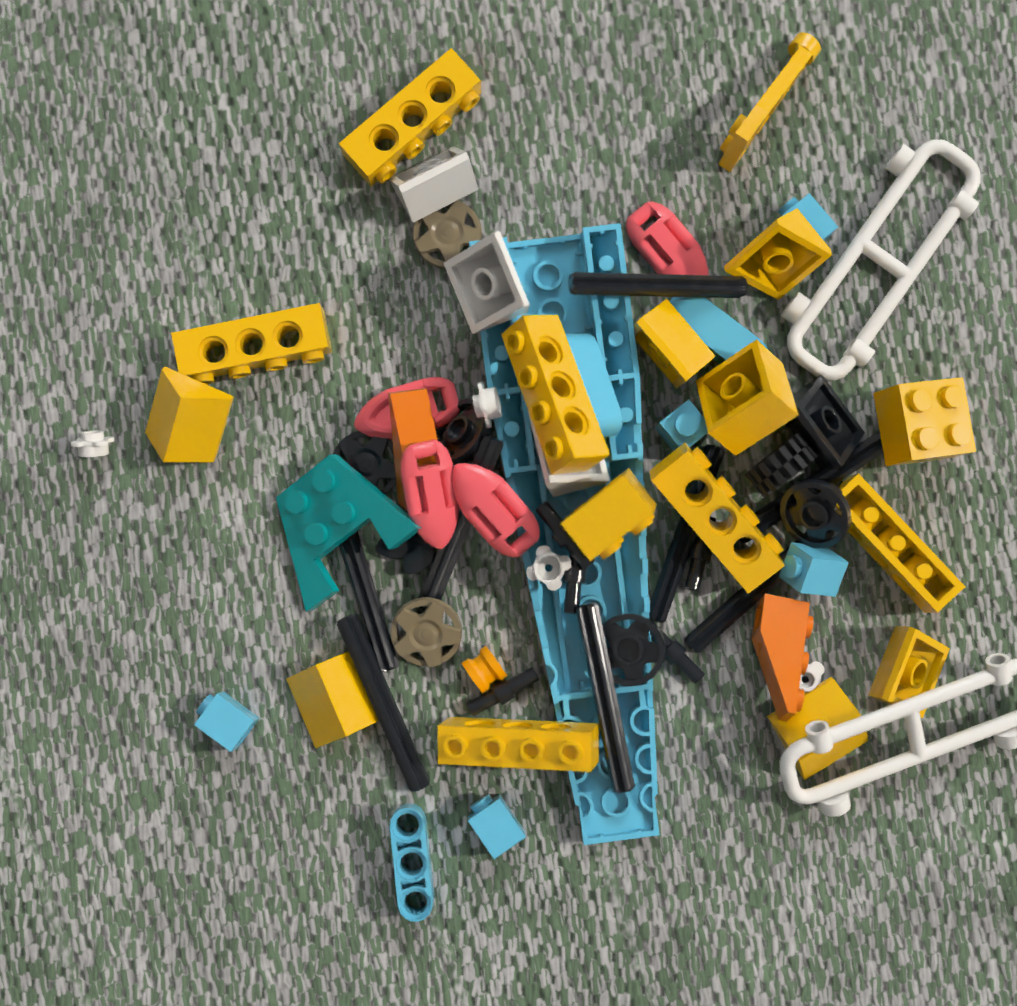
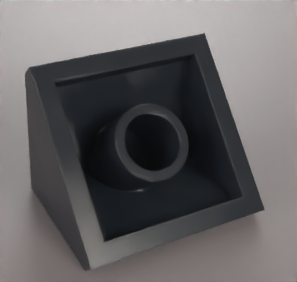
(825, 424)

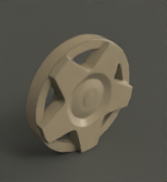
(446, 233)
(426, 632)

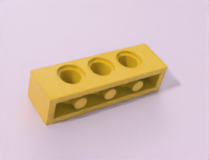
(446, 75)
(195, 344)
(554, 394)
(898, 548)
(747, 566)
(518, 744)

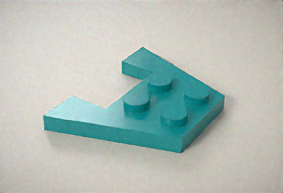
(324, 512)

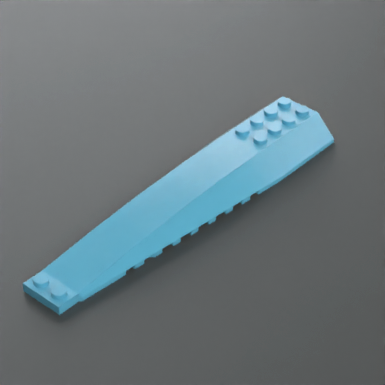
(621, 579)

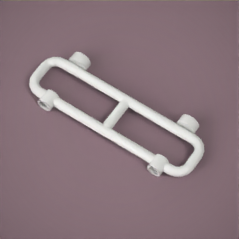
(905, 166)
(834, 795)

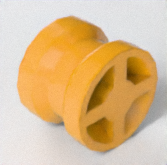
(484, 669)

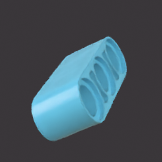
(715, 327)
(596, 382)
(412, 880)

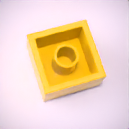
(746, 398)
(924, 421)
(609, 515)

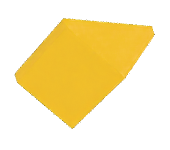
(780, 255)
(671, 343)
(187, 418)
(908, 666)
(332, 700)
(823, 703)

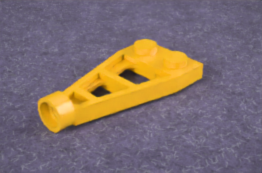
(803, 52)

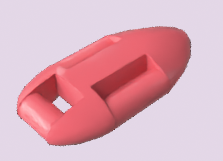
(666, 243)
(375, 414)
(430, 492)
(494, 509)

